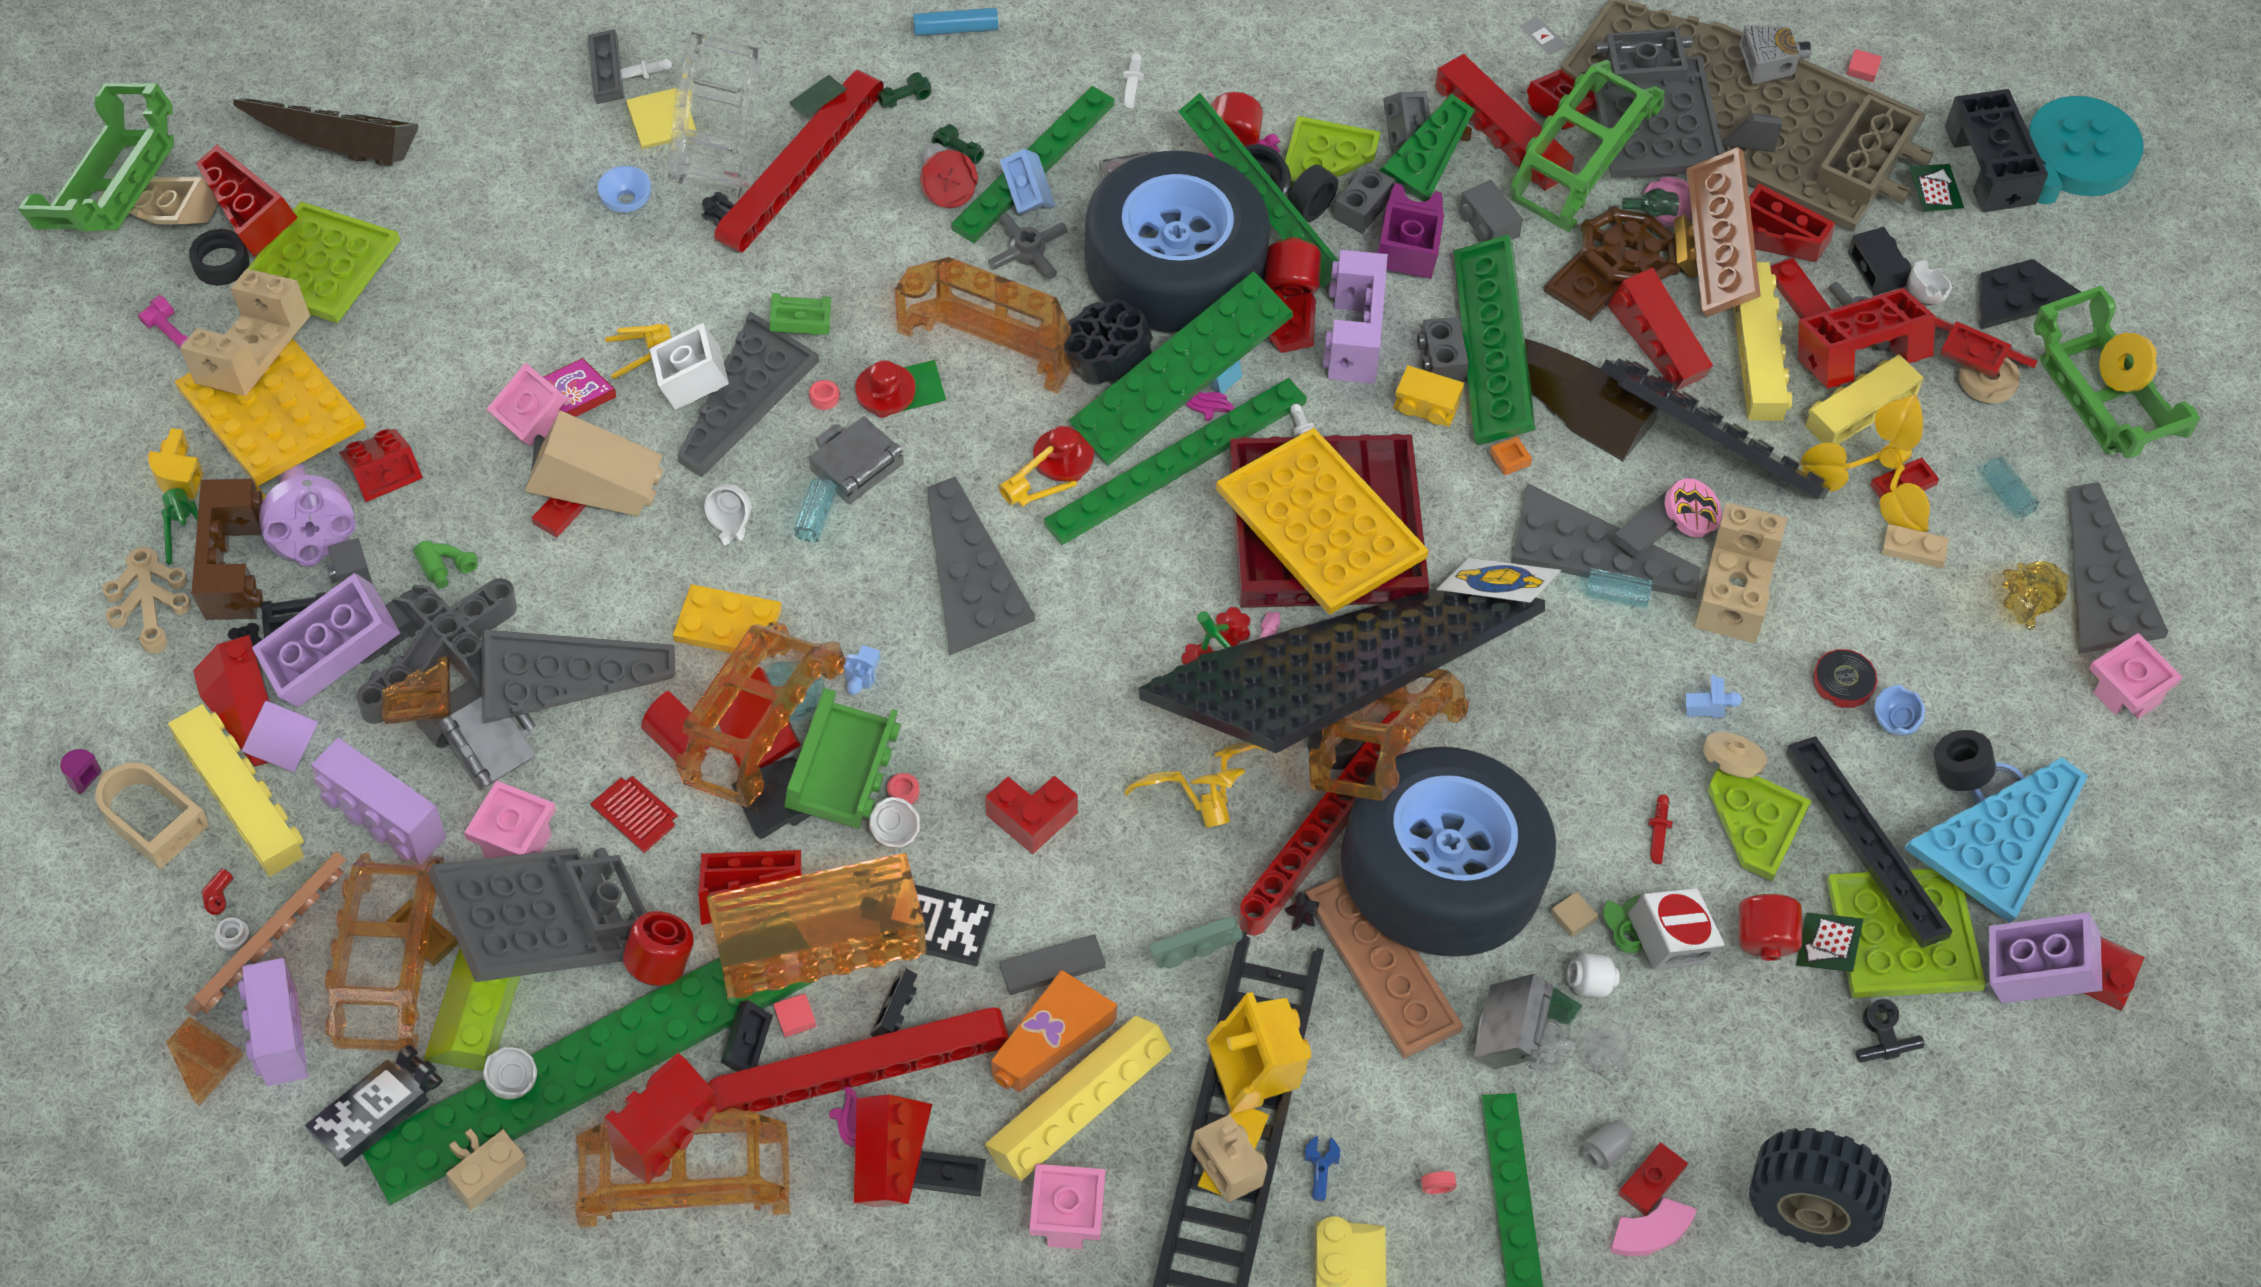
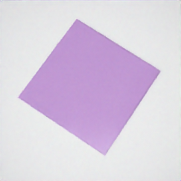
(279, 736)

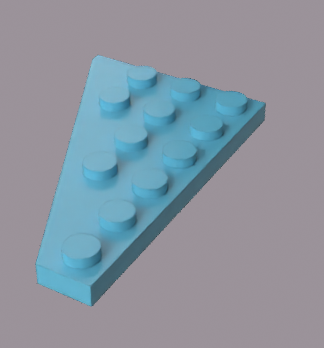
(2004, 839)

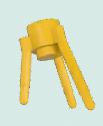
(652, 335)
(1017, 486)

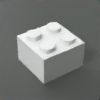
(689, 366)

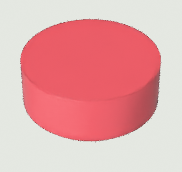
(824, 394)
(903, 786)
(1438, 1182)

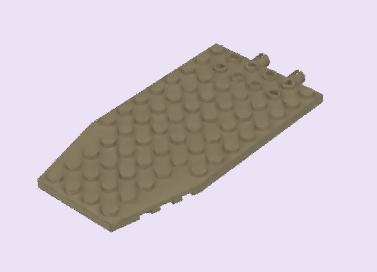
(1834, 133)

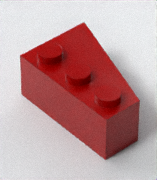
(1787, 227)
(741, 870)
(888, 1148)

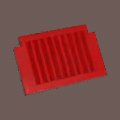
(635, 812)

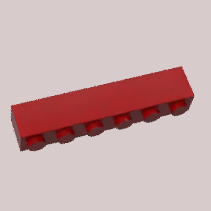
(1498, 115)

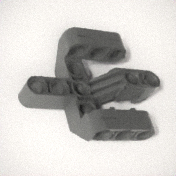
(427, 611)

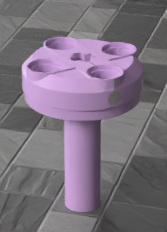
(307, 516)

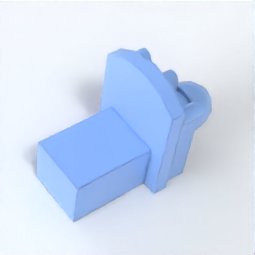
(861, 669)
(1711, 703)

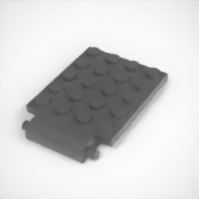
(1684, 128)
(536, 911)

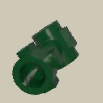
(916, 86)
(949, 136)

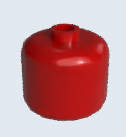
(1241, 114)
(1293, 267)
(1770, 926)
(658, 948)

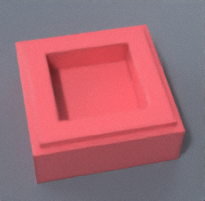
(1864, 65)
(794, 1015)

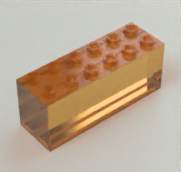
(817, 925)

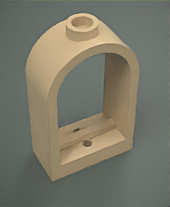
(169, 840)

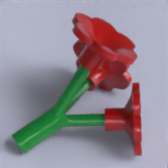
(1229, 631)

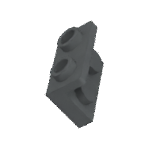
(1404, 115)

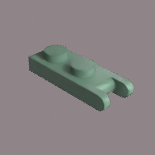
(1195, 942)

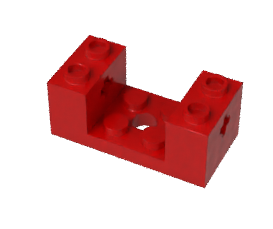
(1831, 337)

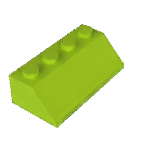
(470, 1018)

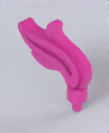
(1209, 403)
(846, 1118)

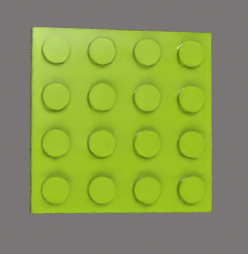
(328, 257)
(1887, 953)

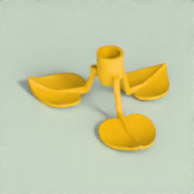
(1903, 426)
(1213, 803)

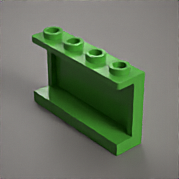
(841, 762)

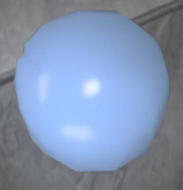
(1899, 710)

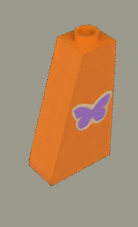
(1052, 1030)

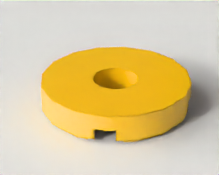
(2113, 358)

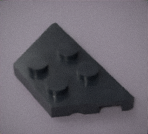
(2018, 292)

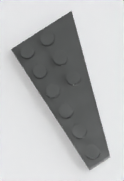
(759, 375)
(1575, 542)
(974, 580)
(2107, 582)
(547, 671)

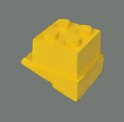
(1258, 1052)

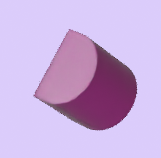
(79, 769)

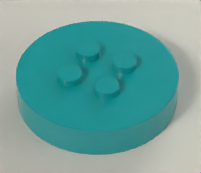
(2088, 144)

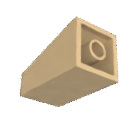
(594, 467)

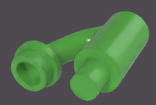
(430, 560)

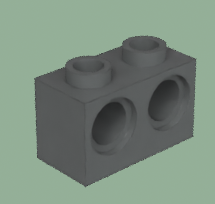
(1363, 198)
(1443, 348)

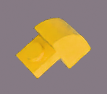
(172, 466)

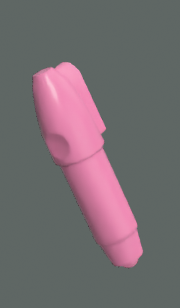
(1270, 624)

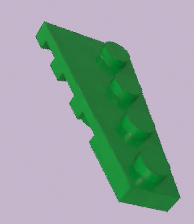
(1428, 150)

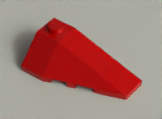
(233, 688)

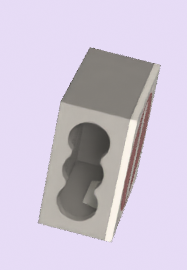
(1675, 928)

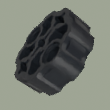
(1103, 322)

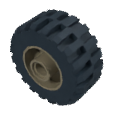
(1820, 1188)

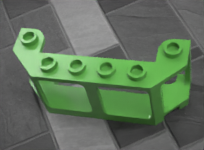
(1647, 103)
(72, 205)
(2089, 404)

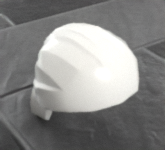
(728, 511)

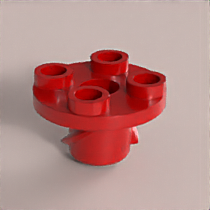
(885, 388)
(1070, 455)

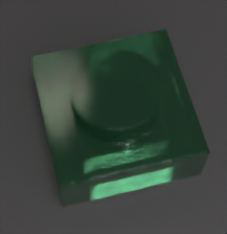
(1563, 1008)

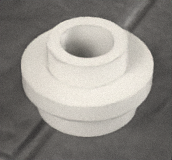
(228, 926)

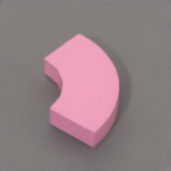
(1653, 1232)

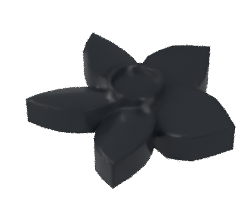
(1303, 911)

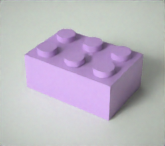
(2045, 958)
(273, 1022)

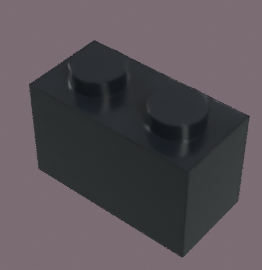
(1879, 260)

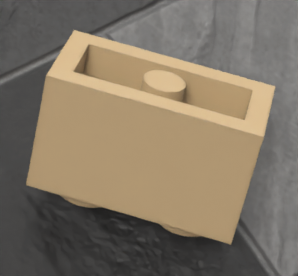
(1229, 1158)
(485, 1168)

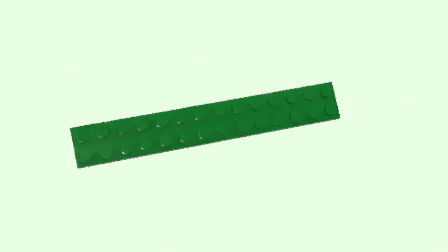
(567, 1077)

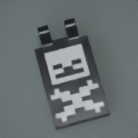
(954, 925)
(374, 1106)

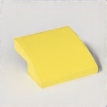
(654, 117)

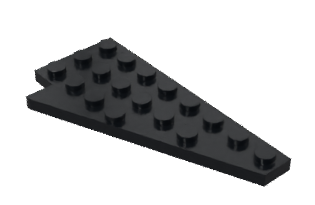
(1708, 421)

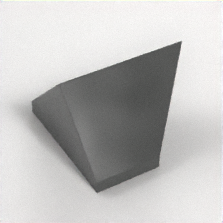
(1756, 132)

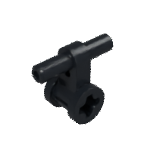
(1888, 1045)

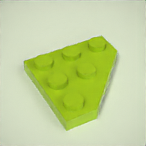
(1331, 145)
(1757, 819)

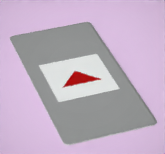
(1543, 35)

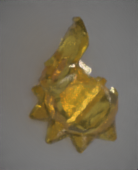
(2034, 590)

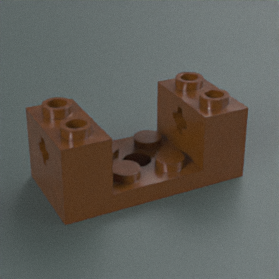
(220, 588)

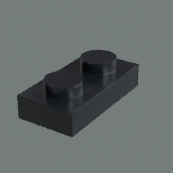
(900, 994)
(746, 1037)
(950, 1173)

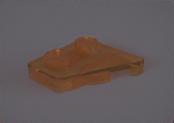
(419, 695)
(201, 1058)

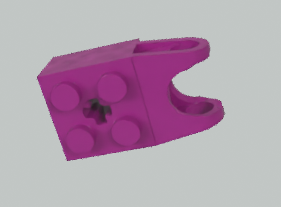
(1411, 233)

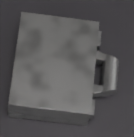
(855, 458)
(489, 748)
(1513, 1022)

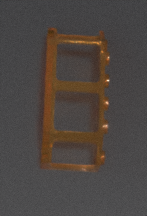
(994, 326)
(734, 677)
(1442, 696)
(415, 933)
(679, 1189)

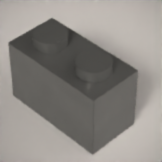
(1489, 212)

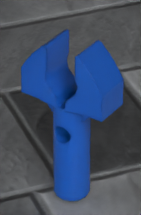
(1321, 1165)

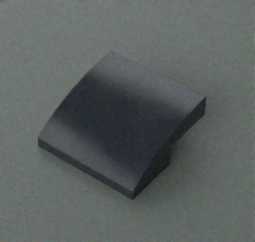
(768, 810)

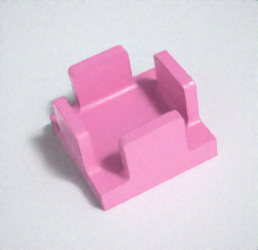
(528, 404)
(2133, 677)
(511, 822)
(1067, 1204)

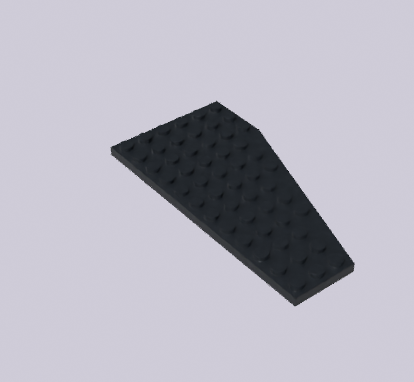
(1322, 672)

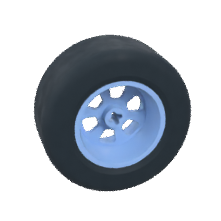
(1174, 196)
(1458, 799)

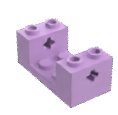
(1356, 345)

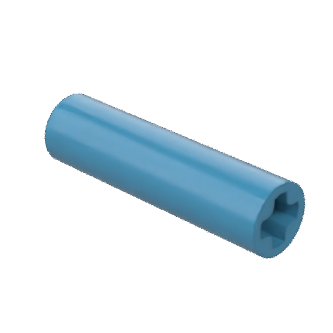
(955, 21)

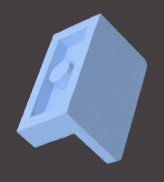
(1027, 181)

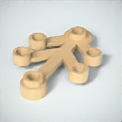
(145, 594)

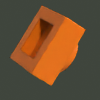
(1511, 455)

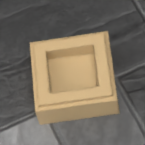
(1574, 914)

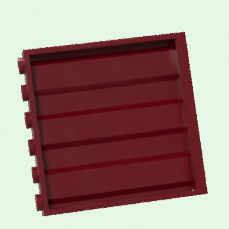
(1385, 466)

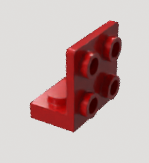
(381, 463)

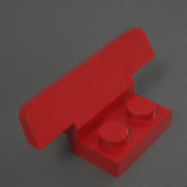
(1978, 348)

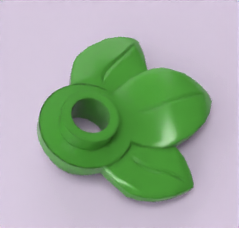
(1620, 923)

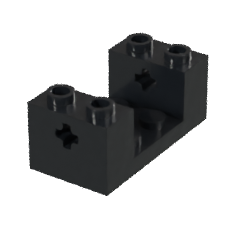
(2011, 169)

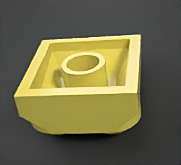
(1349, 1254)

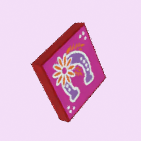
(582, 386)

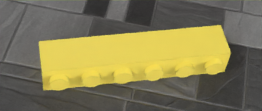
(1762, 353)
(236, 789)
(1078, 1097)

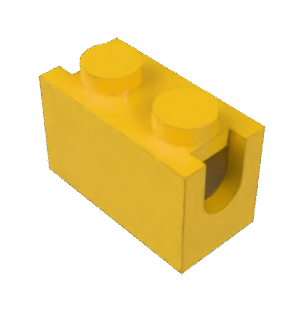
(1428, 396)

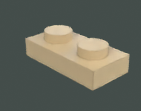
(1915, 546)

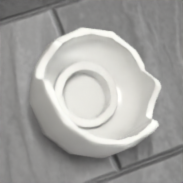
(1928, 285)
(894, 822)
(510, 1073)

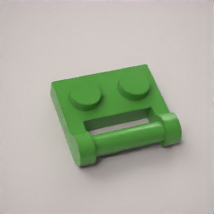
(800, 314)

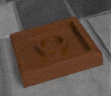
(1582, 288)

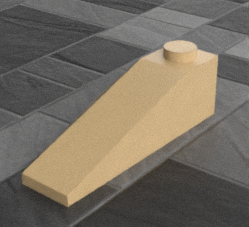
(175, 201)

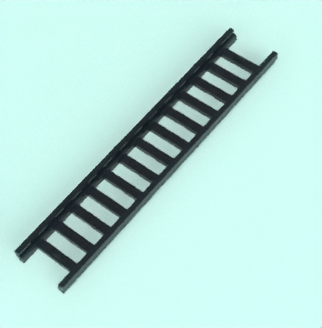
(1273, 1134)

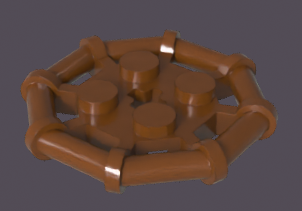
(1614, 259)

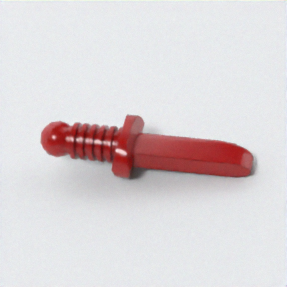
(1659, 826)

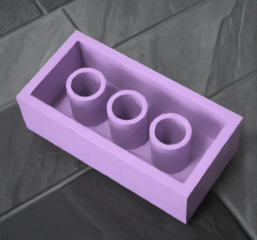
(325, 640)
(378, 802)

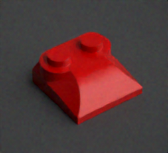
(1548, 91)
(2119, 974)

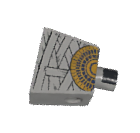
(1771, 52)

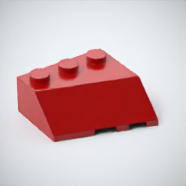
(660, 1119)

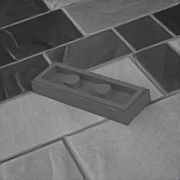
(606, 66)
(1645, 528)
(1044, 965)

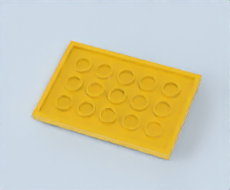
(282, 418)
(1322, 520)

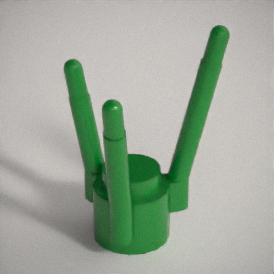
(177, 508)

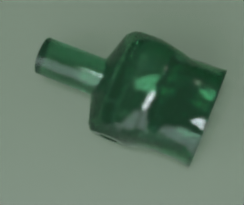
(1654, 203)

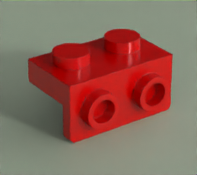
(1300, 329)

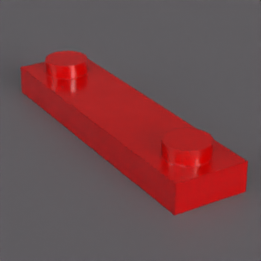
(1798, 289)

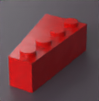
(248, 202)
(1660, 329)

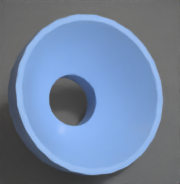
(624, 181)

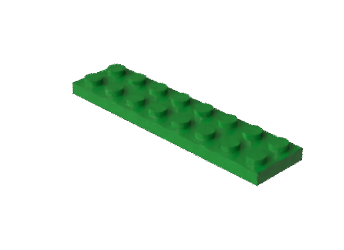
(1494, 340)
(1181, 368)

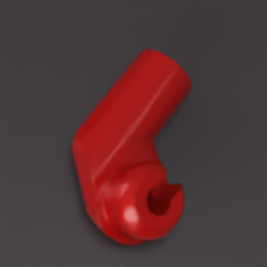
(213, 894)

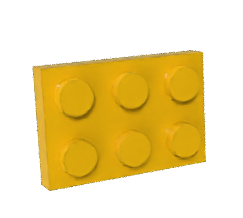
(721, 617)

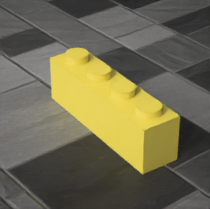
(1857, 404)

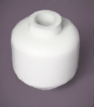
(1592, 975)

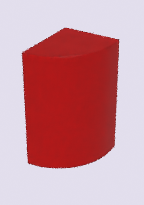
(665, 724)

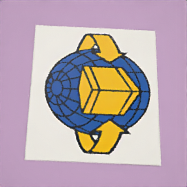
(1499, 580)

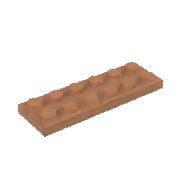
(1723, 232)
(260, 943)
(1387, 974)

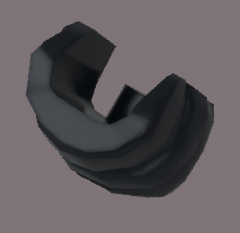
(716, 207)

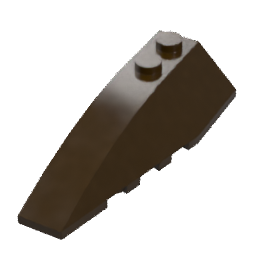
(350, 134)
(1588, 400)

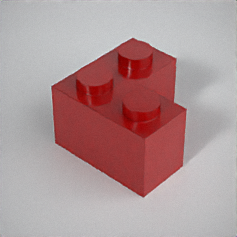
(1031, 817)

